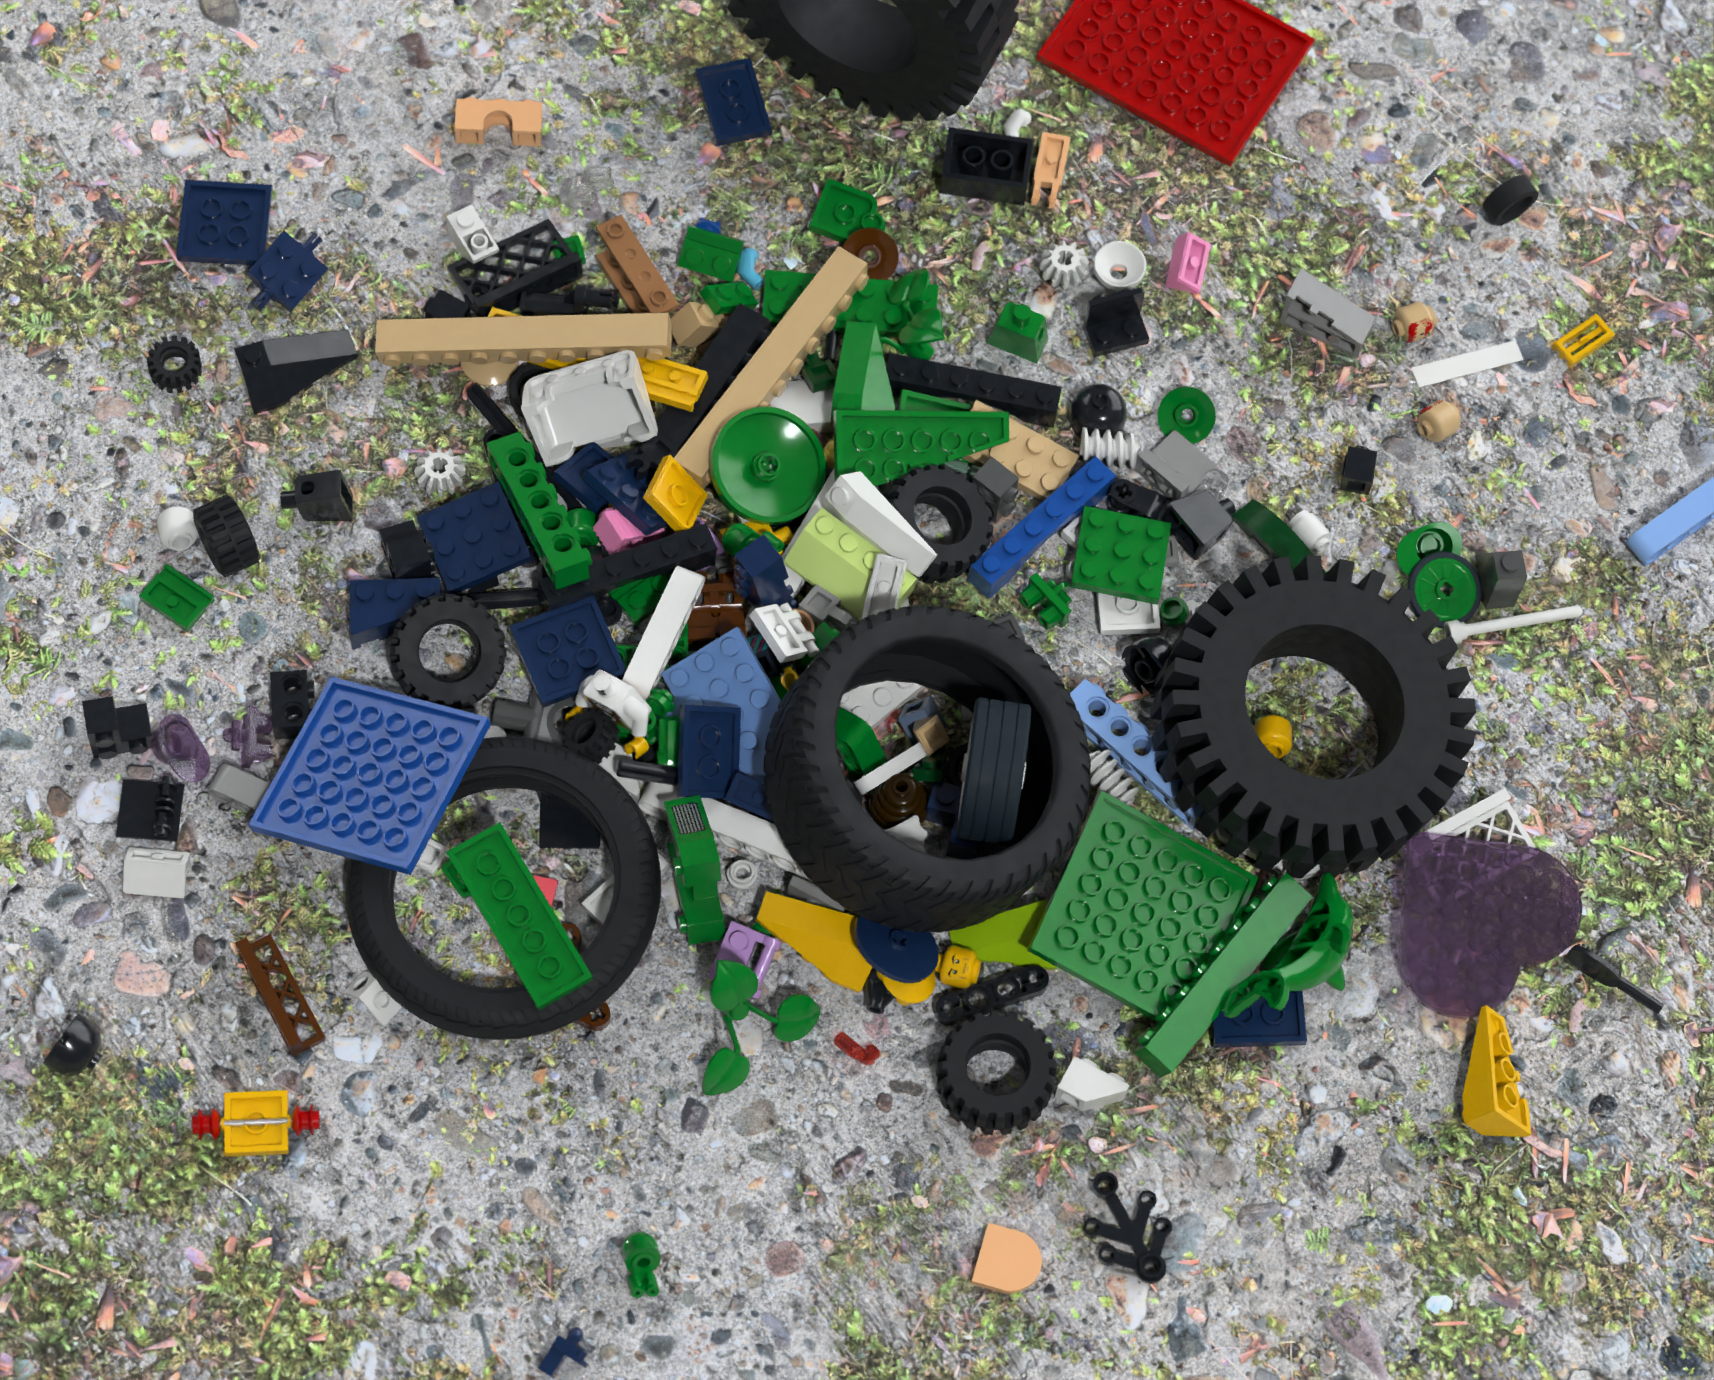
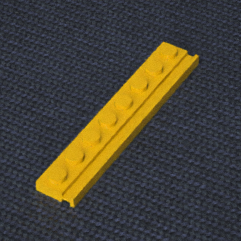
(664, 379)

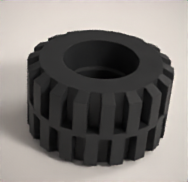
(226, 535)

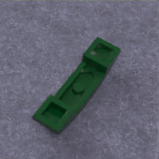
(1271, 532)

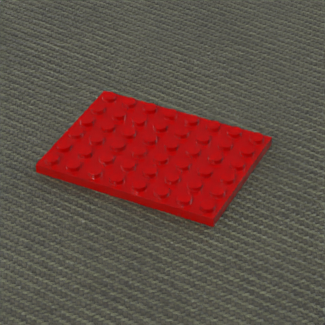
(1181, 64)

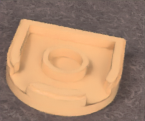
(1007, 1260)

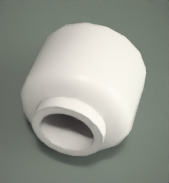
(177, 528)

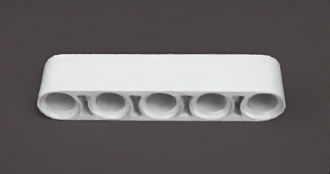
(664, 630)

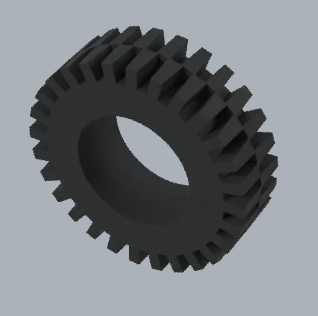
(900, 57)
(1367, 641)

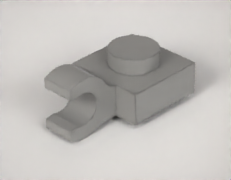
(825, 606)

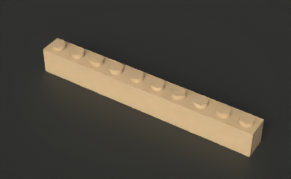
(521, 338)
(779, 355)

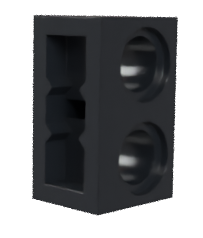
(287, 704)

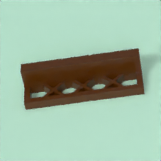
(269, 994)

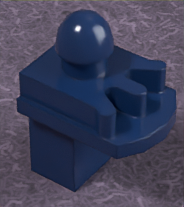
(561, 1349)

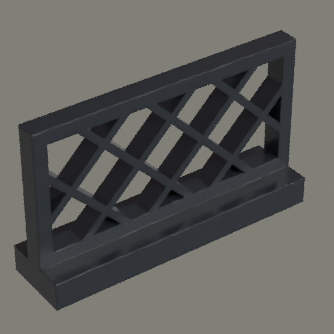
(546, 279)

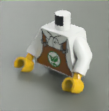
(620, 703)

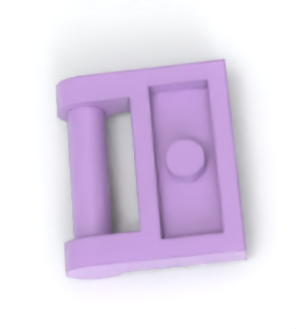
(739, 946)

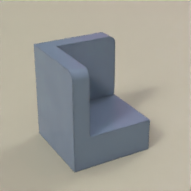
(916, 711)

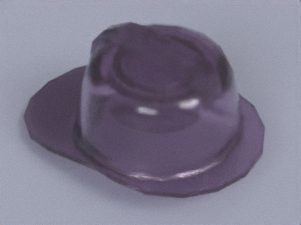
(180, 748)

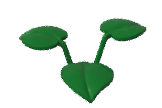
(924, 325)
(728, 993)

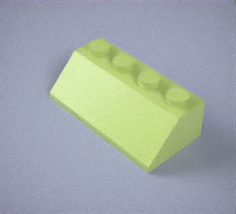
(839, 562)

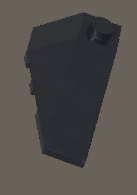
(285, 366)

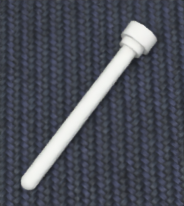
(1460, 630)

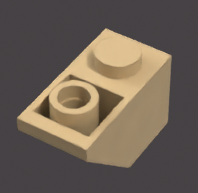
(696, 324)

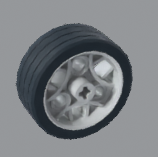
(993, 771)

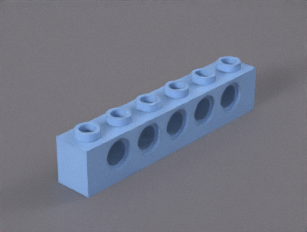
(1137, 735)

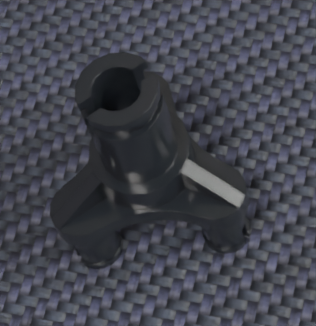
(572, 303)

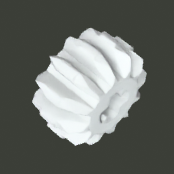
(1073, 265)
(436, 481)

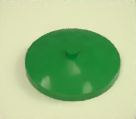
(767, 465)

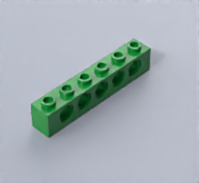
(538, 510)

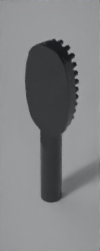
(1606, 974)

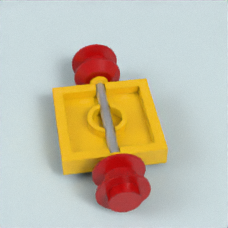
(256, 1123)

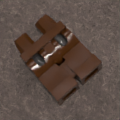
(719, 612)

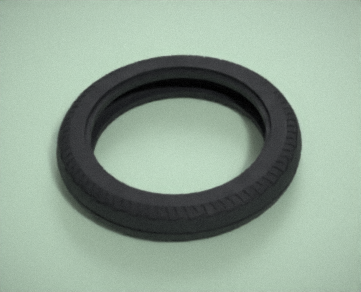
(609, 957)

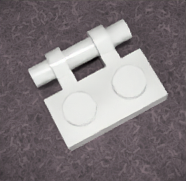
(784, 632)

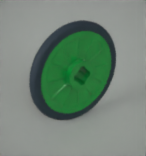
(1454, 573)

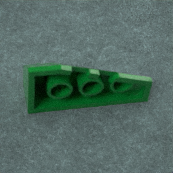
(862, 372)

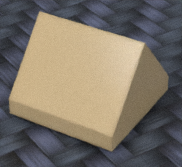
(930, 733)

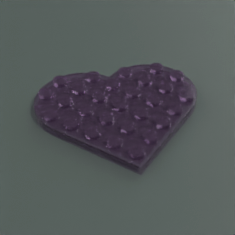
(1477, 917)

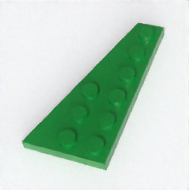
(894, 442)

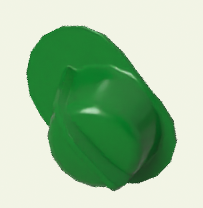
(1427, 540)

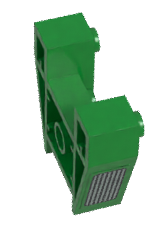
(695, 870)

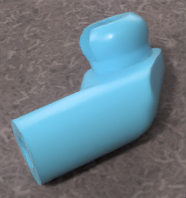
(746, 268)

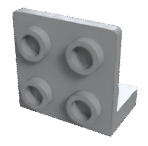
(1174, 466)

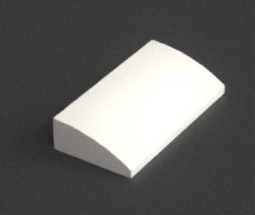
(808, 406)

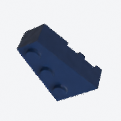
(761, 575)
(381, 603)

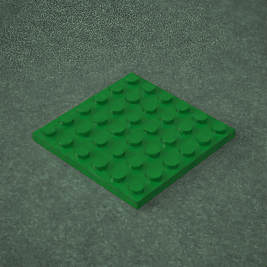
(1138, 907)

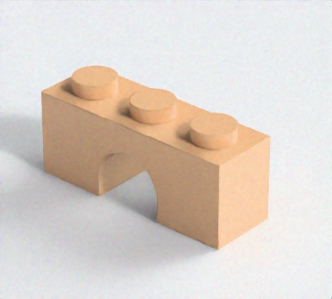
(476, 116)

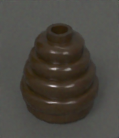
(897, 801)

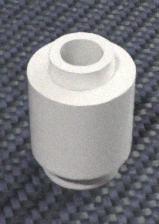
(1311, 531)

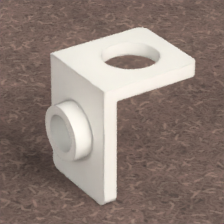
(373, 998)

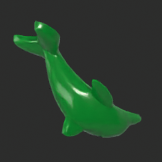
(1305, 957)

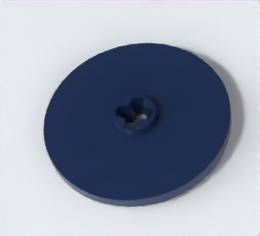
(896, 952)

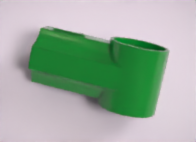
(667, 741)

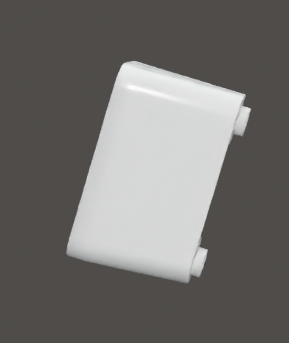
(587, 405)

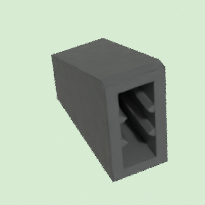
(1501, 577)

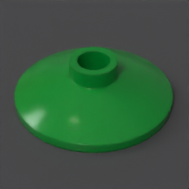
(1190, 398)

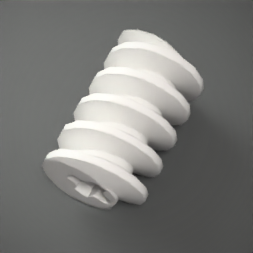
(1109, 448)
(1107, 779)

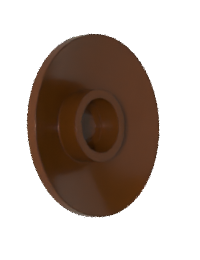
(881, 244)

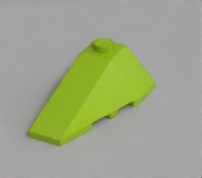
(1005, 936)

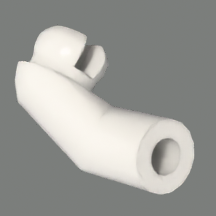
(1015, 121)

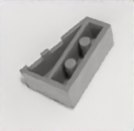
(1326, 315)

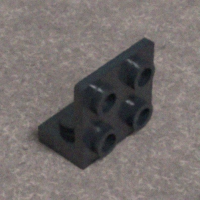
(1115, 322)
(564, 826)

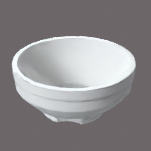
(1120, 255)

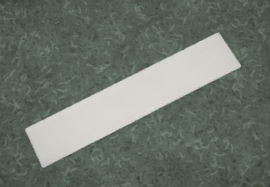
(1467, 363)

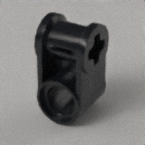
(1137, 500)

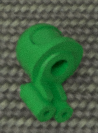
(740, 535)
(641, 1259)

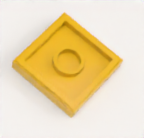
(675, 495)

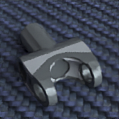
(532, 718)

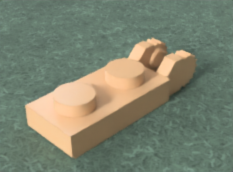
(1050, 166)

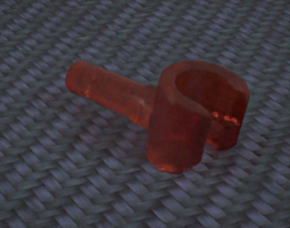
(894, 719)

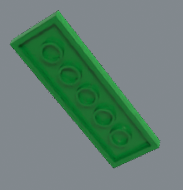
(868, 305)
(519, 916)

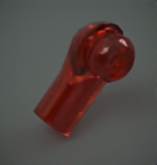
(854, 1050)

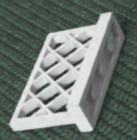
(1479, 813)

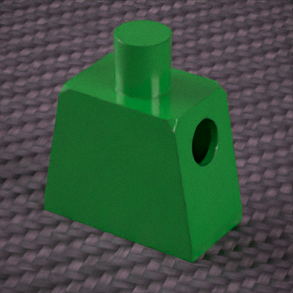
(1020, 332)

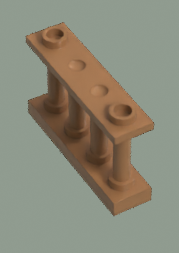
(632, 270)

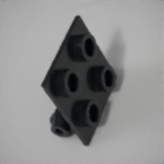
(150, 810)

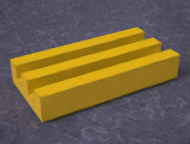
(1566, 353)

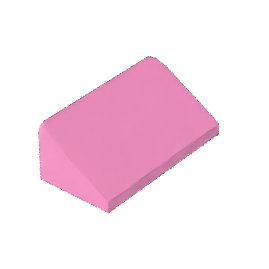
(1188, 263)

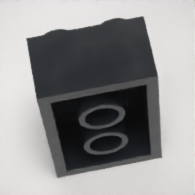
(986, 166)

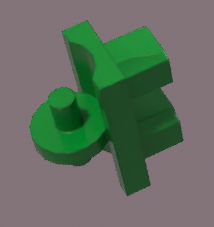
(1051, 597)

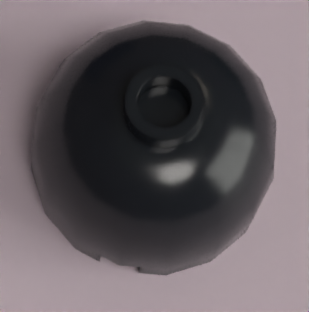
(1098, 408)
(1144, 662)
(75, 1048)

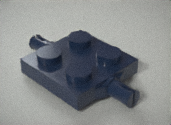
(286, 271)

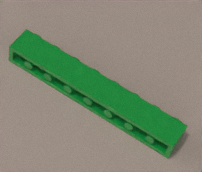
(1212, 982)

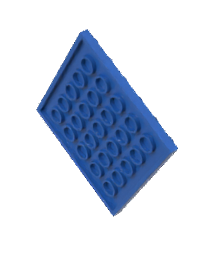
(370, 775)

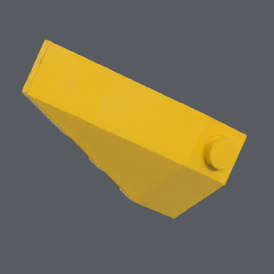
(819, 935)
(1490, 1088)

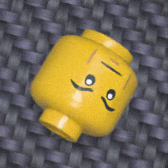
(958, 967)

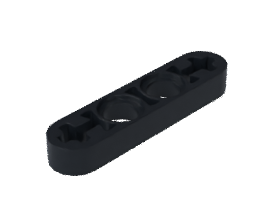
(989, 990)

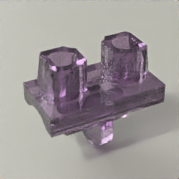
(251, 749)

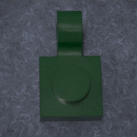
(819, 374)
(931, 768)

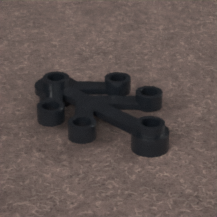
(1130, 1233)

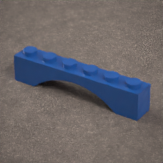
(1010, 553)

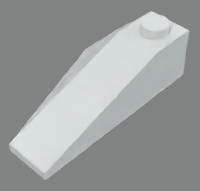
(871, 516)

